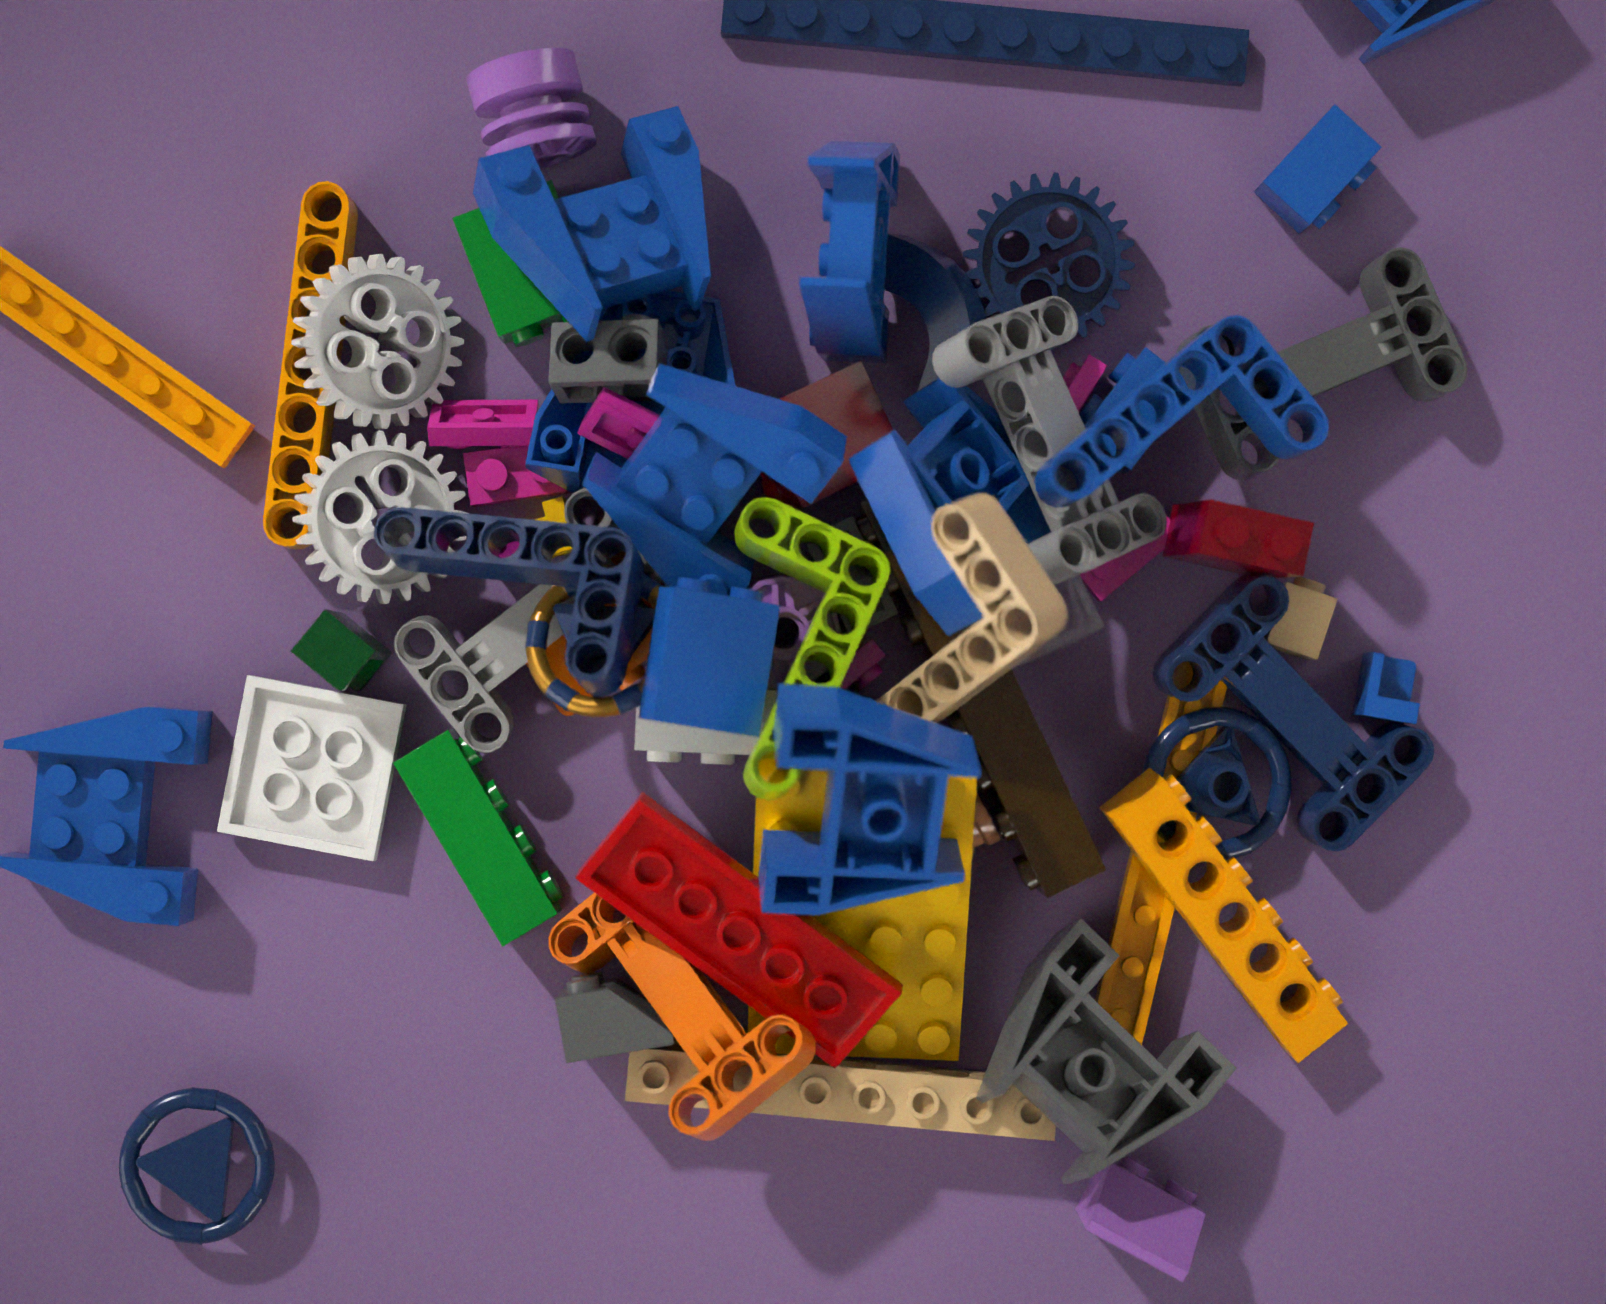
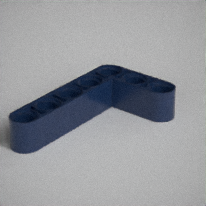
(533, 565)

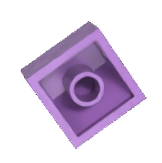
(1143, 1215)

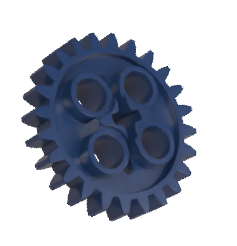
(1027, 216)

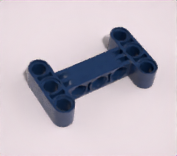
(1294, 713)

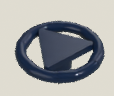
(1218, 776)
(196, 1166)

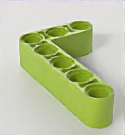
(839, 596)

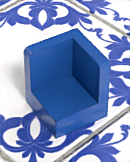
(1386, 689)

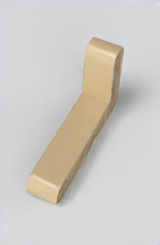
(1004, 599)

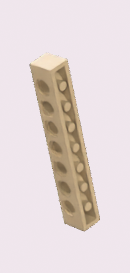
(859, 1094)

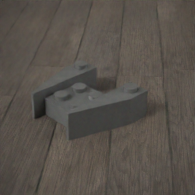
(1087, 1066)

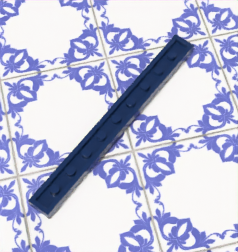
(999, 36)

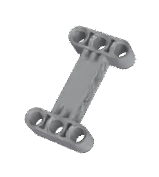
(1040, 419)
(486, 656)

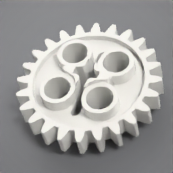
(359, 384)
(341, 544)

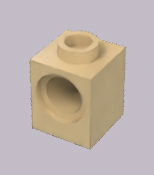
(1305, 622)

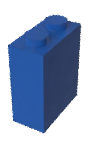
(709, 658)

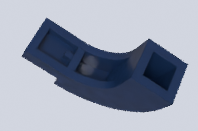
(934, 288)

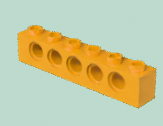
(1312, 1012)

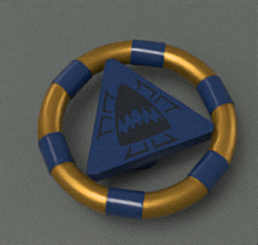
(558, 691)

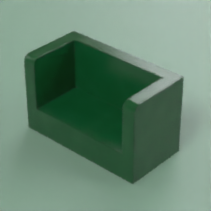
(341, 651)

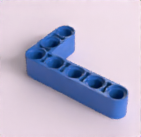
(1173, 400)

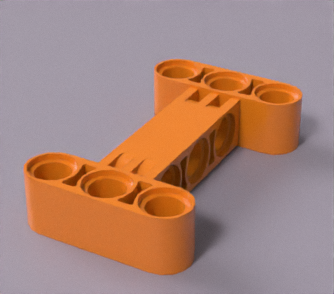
(693, 1016)

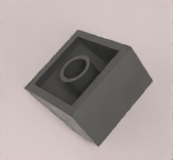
(606, 1019)

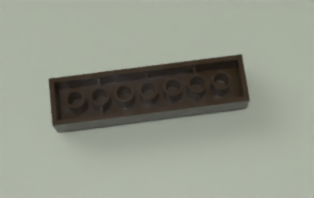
(1011, 754)

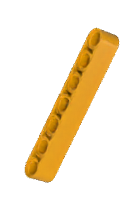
(287, 443)

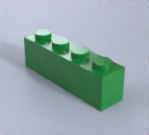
(479, 836)

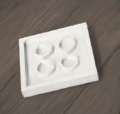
(311, 768)

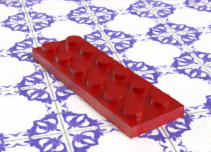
(712, 917)

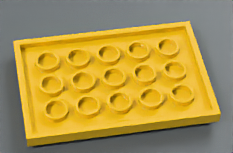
(909, 936)

